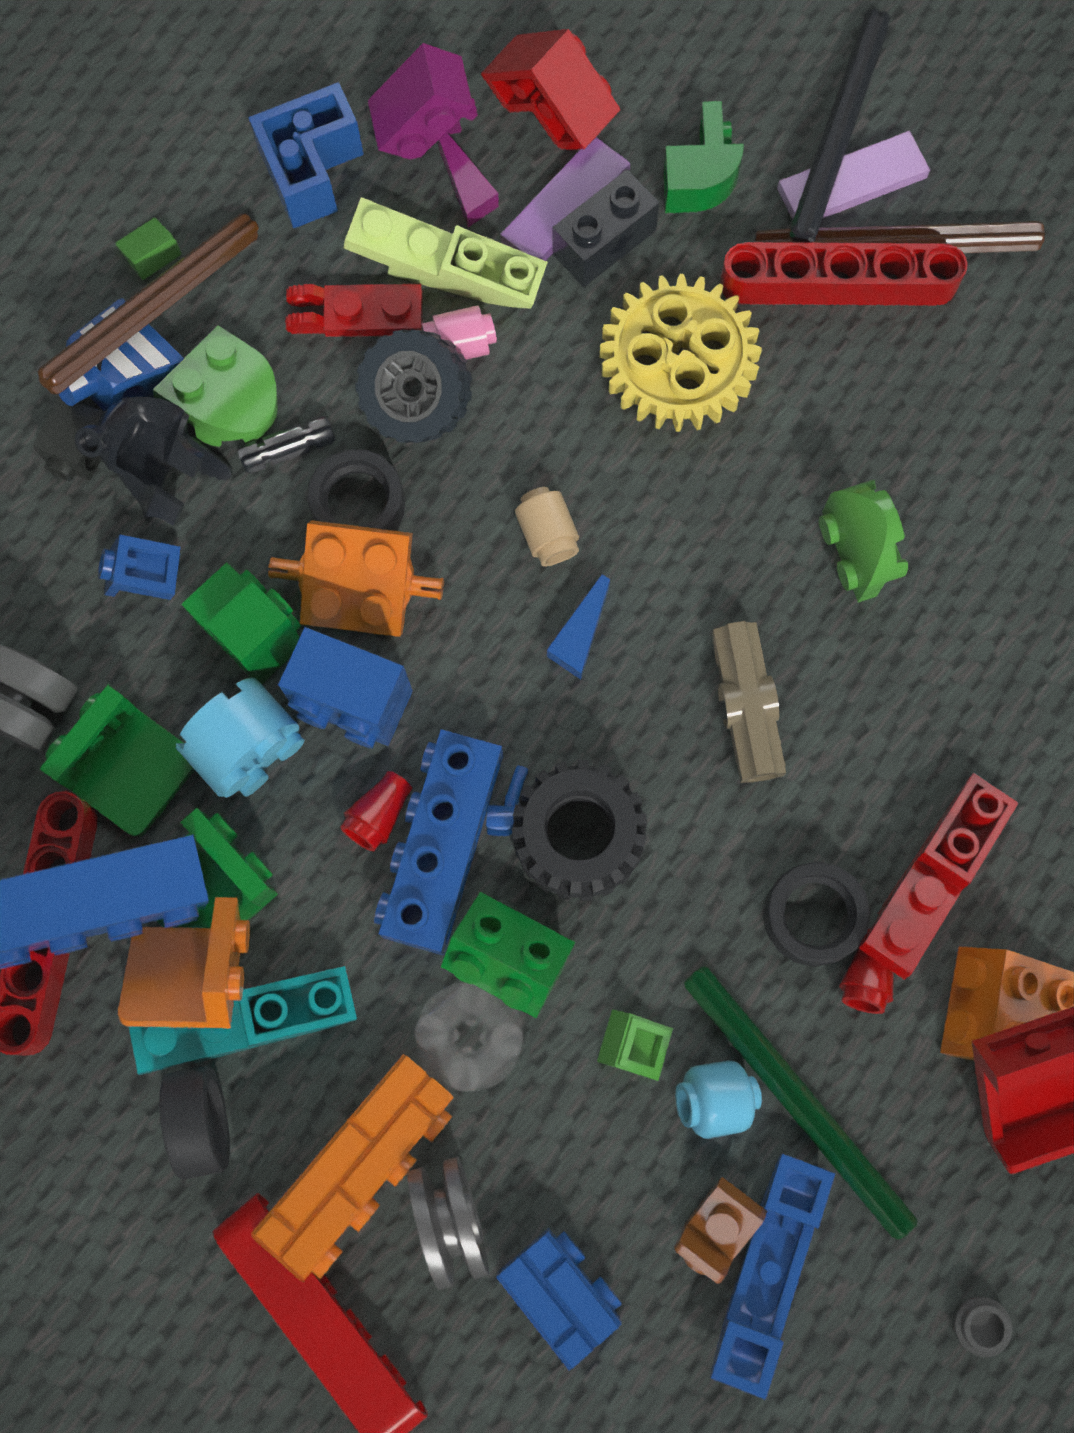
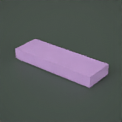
(865, 174)

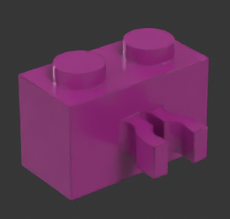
(421, 103)

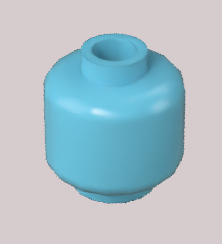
(717, 1099)

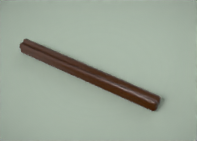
(965, 236)
(147, 304)

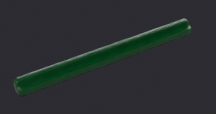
(801, 1103)

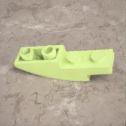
(445, 261)

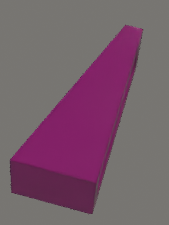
(471, 188)

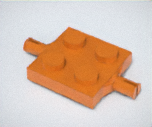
(355, 578)

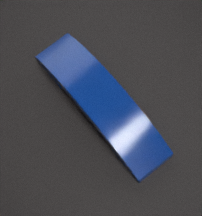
(769, 1276)

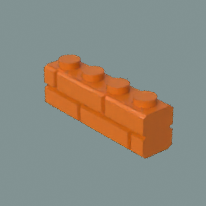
(352, 1168)

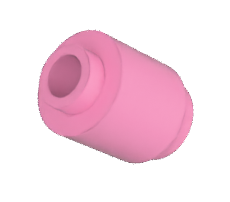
(466, 330)

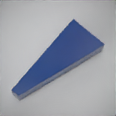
(575, 639)

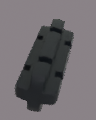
(286, 444)

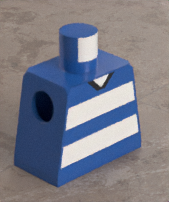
(128, 371)

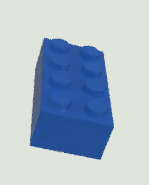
(100, 897)

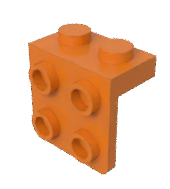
(186, 973)
(999, 992)

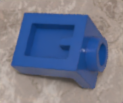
(139, 567)

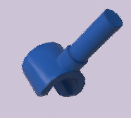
(500, 818)

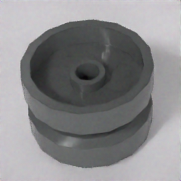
(26, 683)

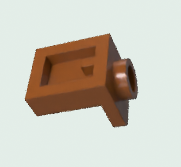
(719, 1230)

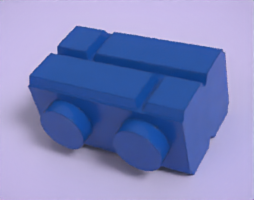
(560, 1297)

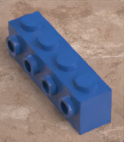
(440, 843)

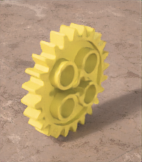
(703, 319)

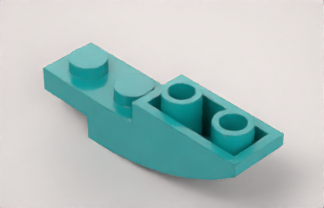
(261, 1018)

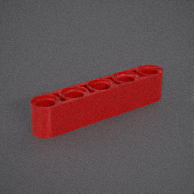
(860, 261)
(41, 1004)
(320, 1330)

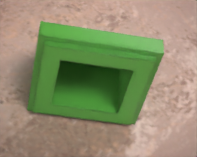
(149, 248)
(635, 1044)

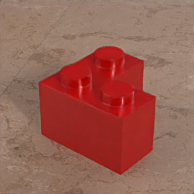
(556, 83)

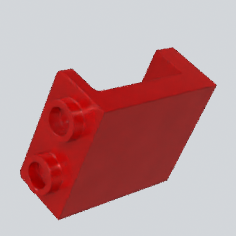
(1028, 1090)

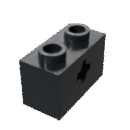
(605, 228)

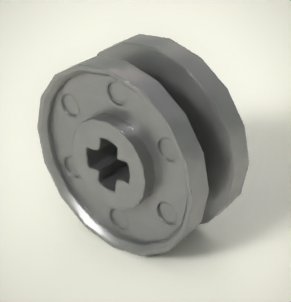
(447, 1223)

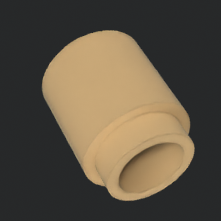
(547, 526)

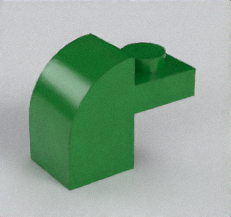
(703, 173)

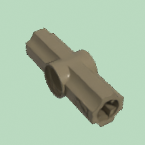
(749, 702)

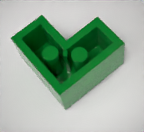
(245, 621)

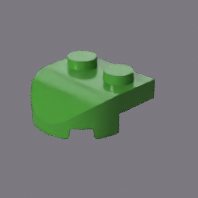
(223, 389)
(865, 535)

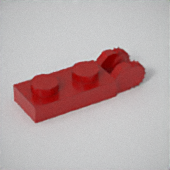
(356, 309)

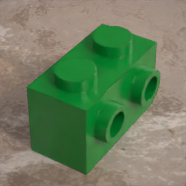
(507, 955)

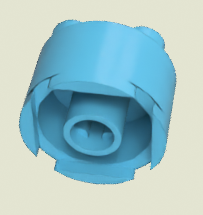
(238, 739)

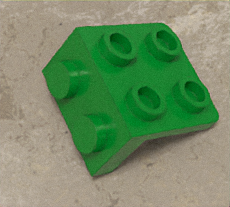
(119, 762)
(226, 869)

